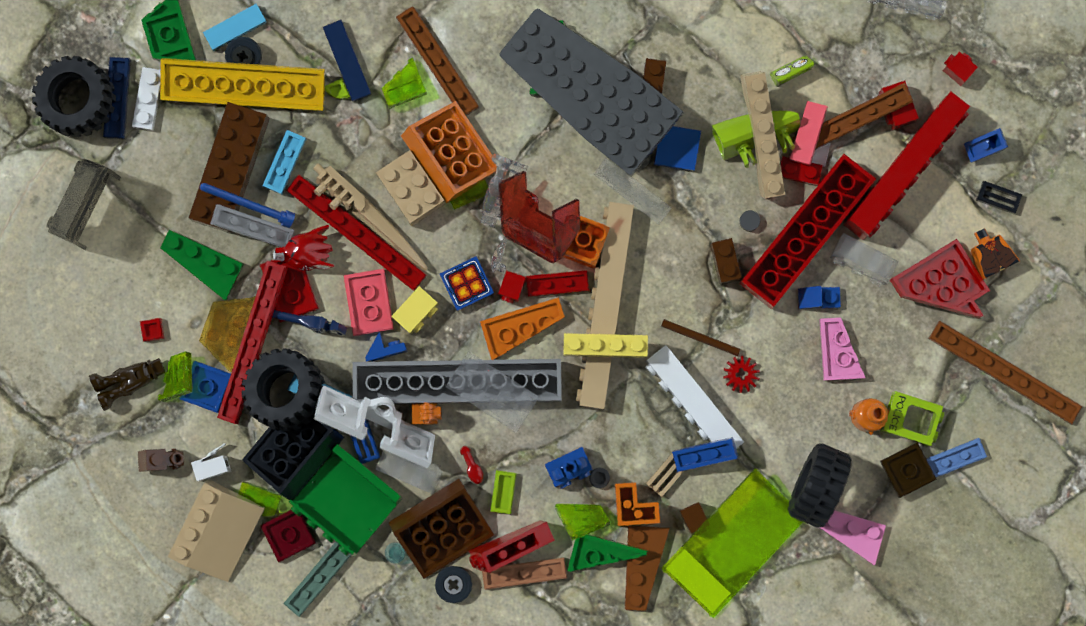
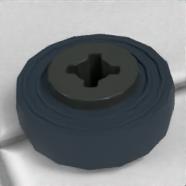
(245, 48)

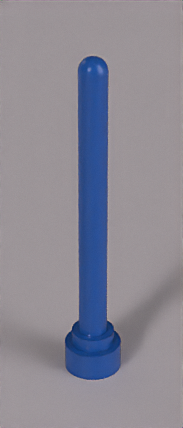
(284, 217)

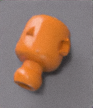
(869, 415)

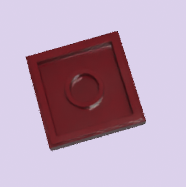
(287, 535)

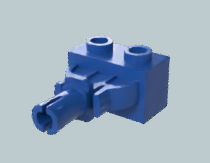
(569, 467)

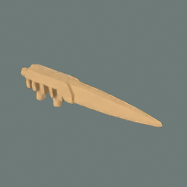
(350, 197)

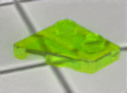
(178, 377)

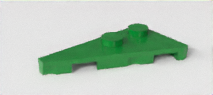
(596, 551)

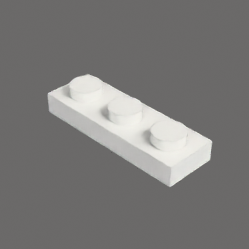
(147, 99)

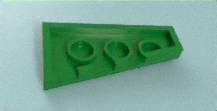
(207, 265)

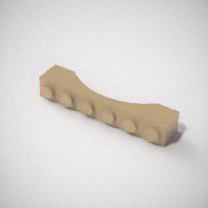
(761, 119)

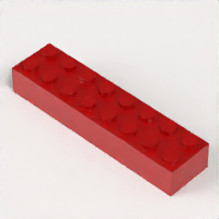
(903, 171)
(807, 231)

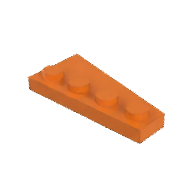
(514, 328)

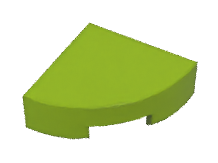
(337, 90)

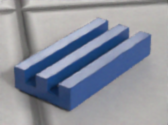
(369, 458)

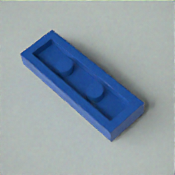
(705, 454)

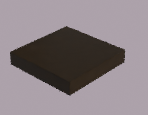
(908, 470)

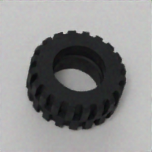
(56, 78)
(263, 376)
(820, 485)

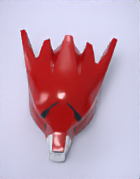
(307, 250)

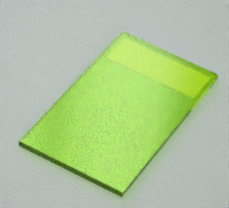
(732, 543)

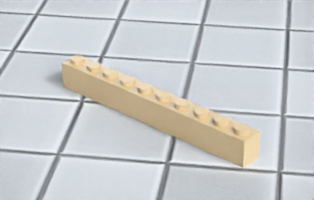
(607, 302)

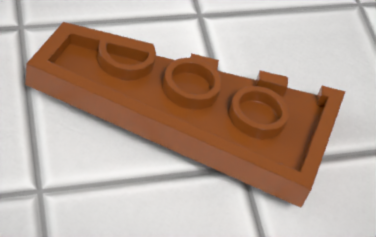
(643, 570)

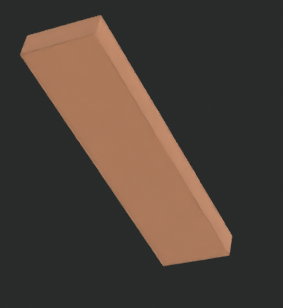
(525, 573)

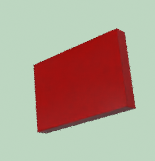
(296, 292)

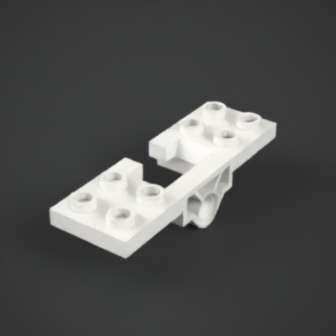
(350, 414)

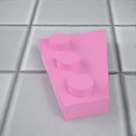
(838, 356)
(857, 534)

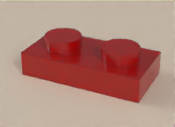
(800, 172)

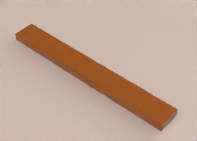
(1005, 372)

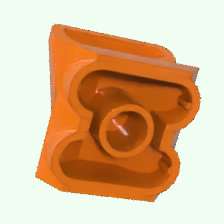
(588, 243)

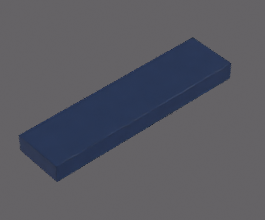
(347, 60)
(120, 75)

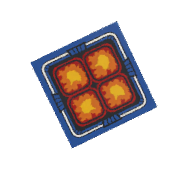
(466, 283)

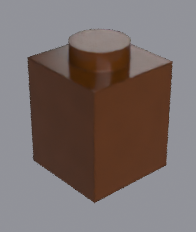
(693, 517)

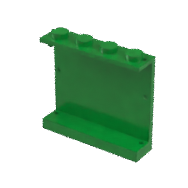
(345, 502)

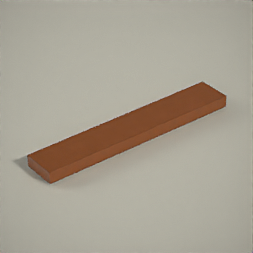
(436, 60)
(863, 114)

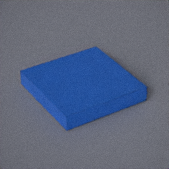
(678, 149)
(207, 387)

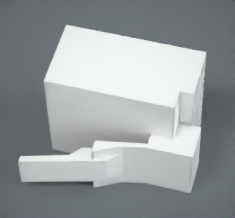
(211, 468)

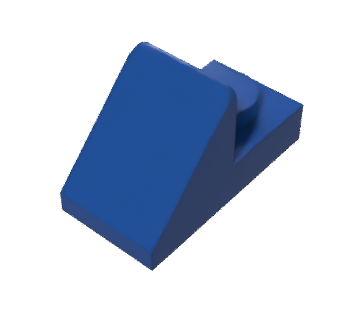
(986, 145)
(819, 297)
(379, 351)

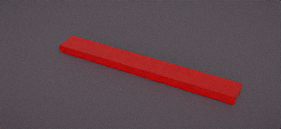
(357, 233)
(252, 339)

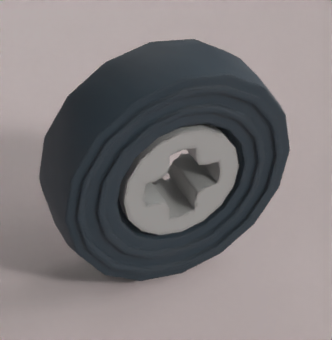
(464, 584)

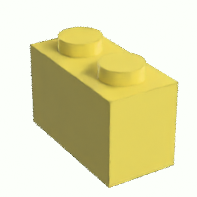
(415, 311)

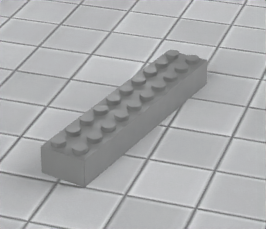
(427, 380)

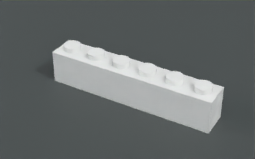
(690, 397)

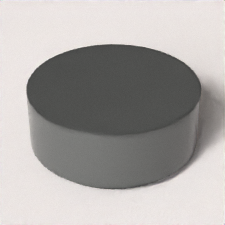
(749, 220)
(599, 478)

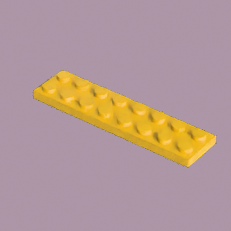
(242, 84)

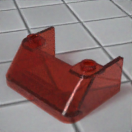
(532, 228)

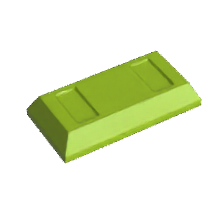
(503, 492)

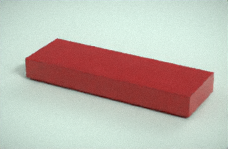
(557, 283)

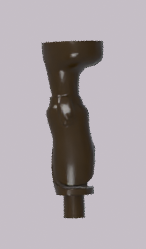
(130, 379)

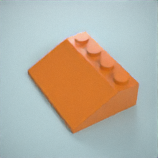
(450, 151)

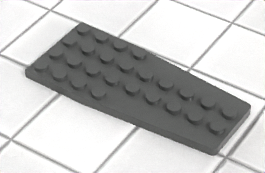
(591, 90)

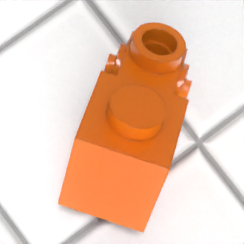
(426, 413)

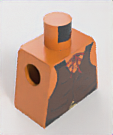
(992, 254)

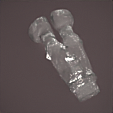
(491, 200)

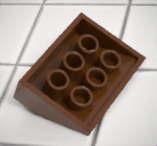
(441, 528)

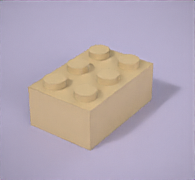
(410, 188)

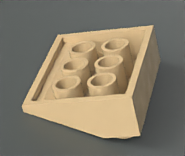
(216, 531)

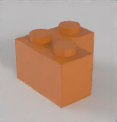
(630, 511)

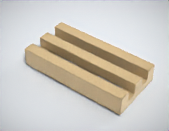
(671, 482)

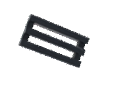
(982, 191)

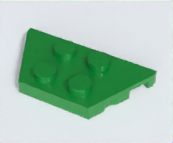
(168, 32)

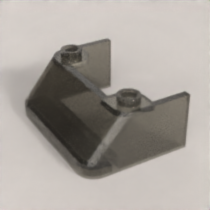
(79, 201)

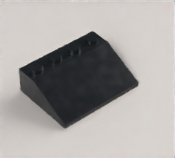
(292, 457)

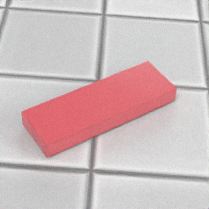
(808, 133)

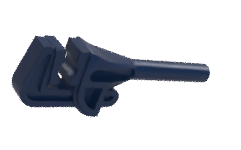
(316, 323)

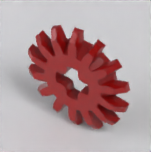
(748, 379)

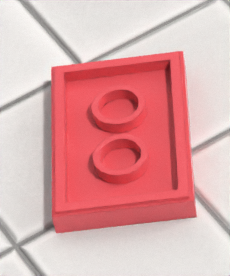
(368, 302)

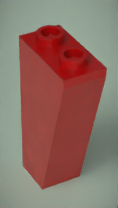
(510, 547)

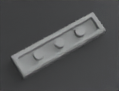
(251, 226)

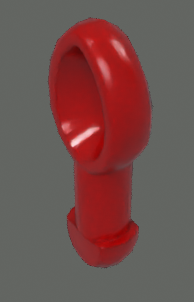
(474, 470)

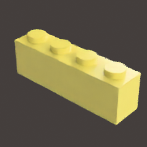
(605, 345)

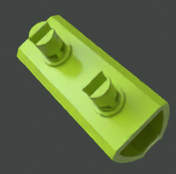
(737, 138)

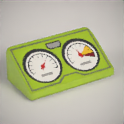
(791, 70)

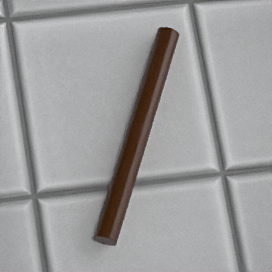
(700, 337)

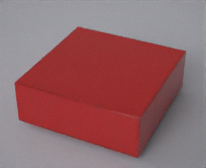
(152, 329)

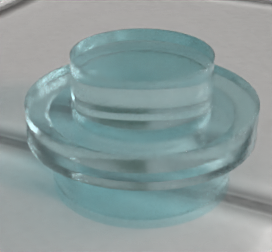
(394, 552)

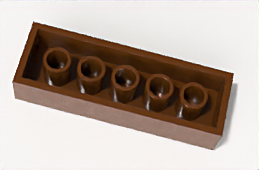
(230, 160)

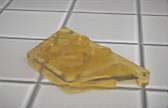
(226, 328)

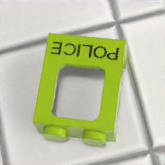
(897, 411)

